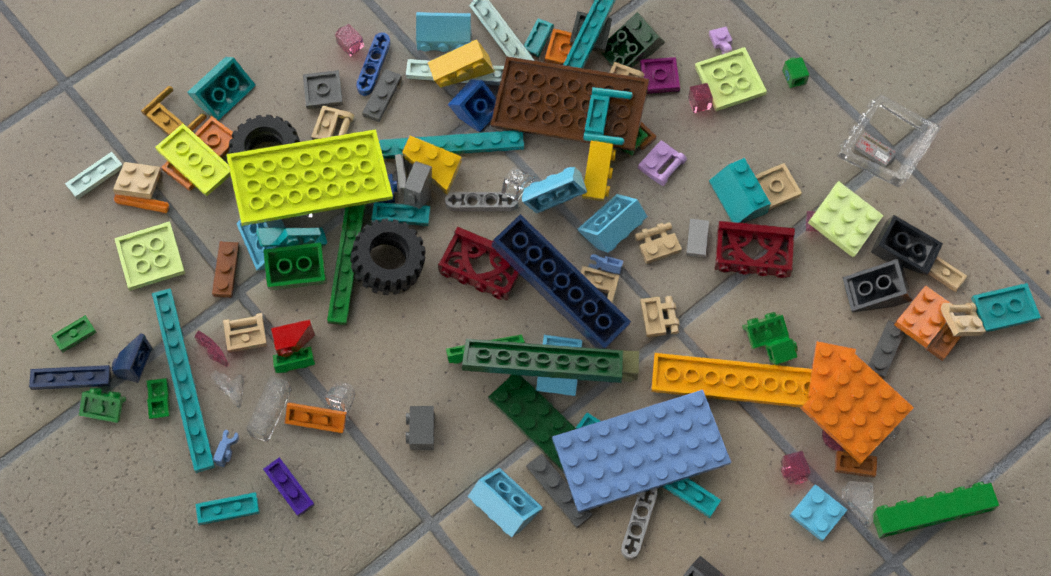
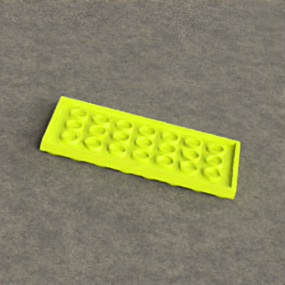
(309, 177)

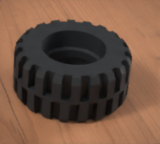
(262, 130)
(387, 234)

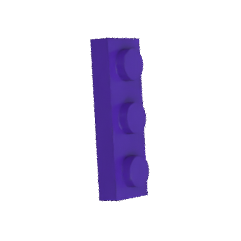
(288, 487)

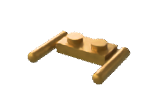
(163, 117)

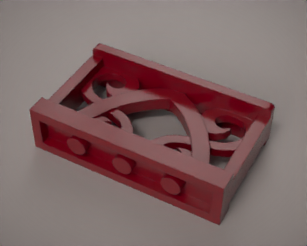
(747, 265)
(478, 281)

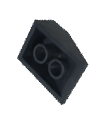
(907, 244)
(878, 287)

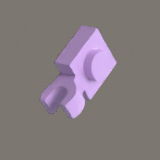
(721, 39)

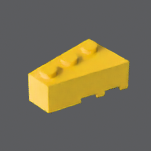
(461, 65)
(443, 163)
(598, 170)

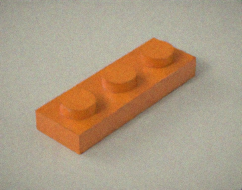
(315, 417)

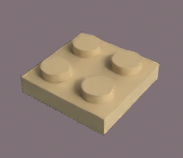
(137, 180)
(778, 185)

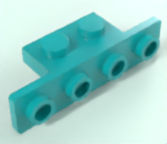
(290, 236)

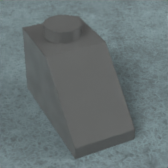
(418, 185)

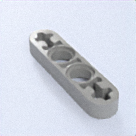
(481, 198)
(639, 521)

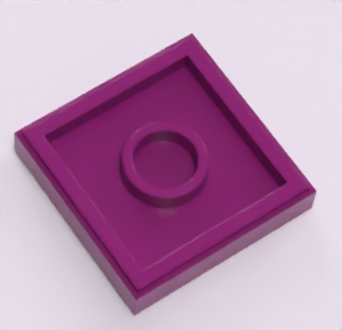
(661, 74)

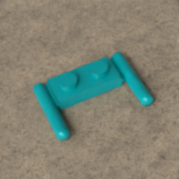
(598, 115)

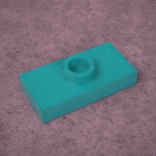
(538, 37)

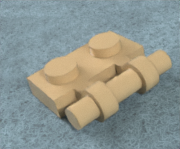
(659, 248)
(653, 316)

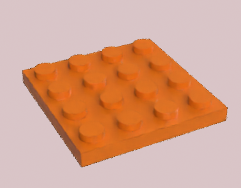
(857, 408)

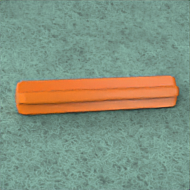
(149, 204)

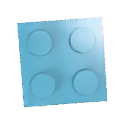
(818, 512)

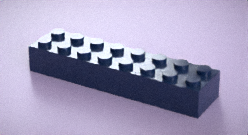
(560, 283)

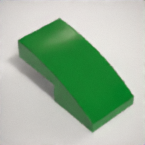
(158, 398)

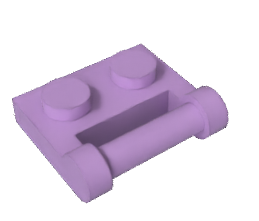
(657, 159)

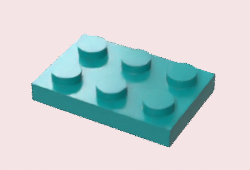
(1006, 307)

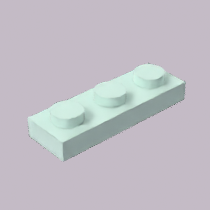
(94, 175)

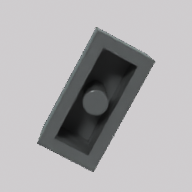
(420, 427)

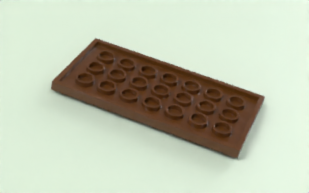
(556, 101)

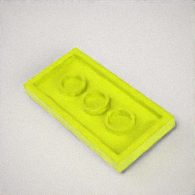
(194, 159)

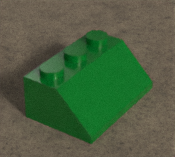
(294, 266)

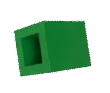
(795, 72)
(781, 350)

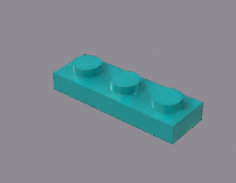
(401, 212)
(227, 508)

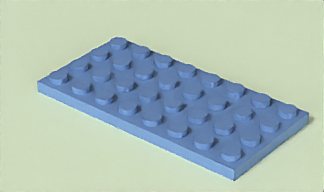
(641, 451)

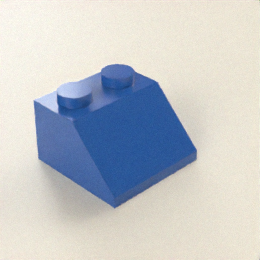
(474, 104)

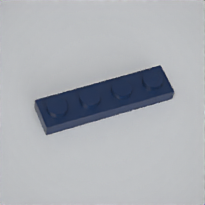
(70, 377)

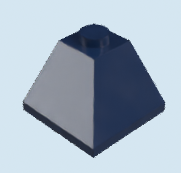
(132, 359)

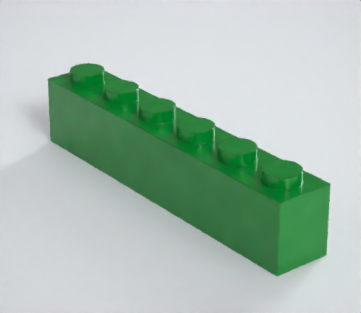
(935, 510)

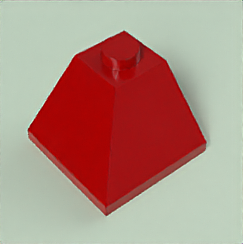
(292, 337)

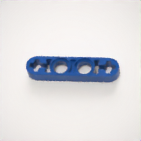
(371, 63)

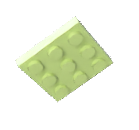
(731, 78)
(845, 219)
(149, 256)

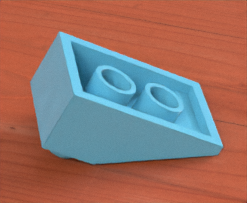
(558, 385)

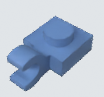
(608, 264)
(224, 451)

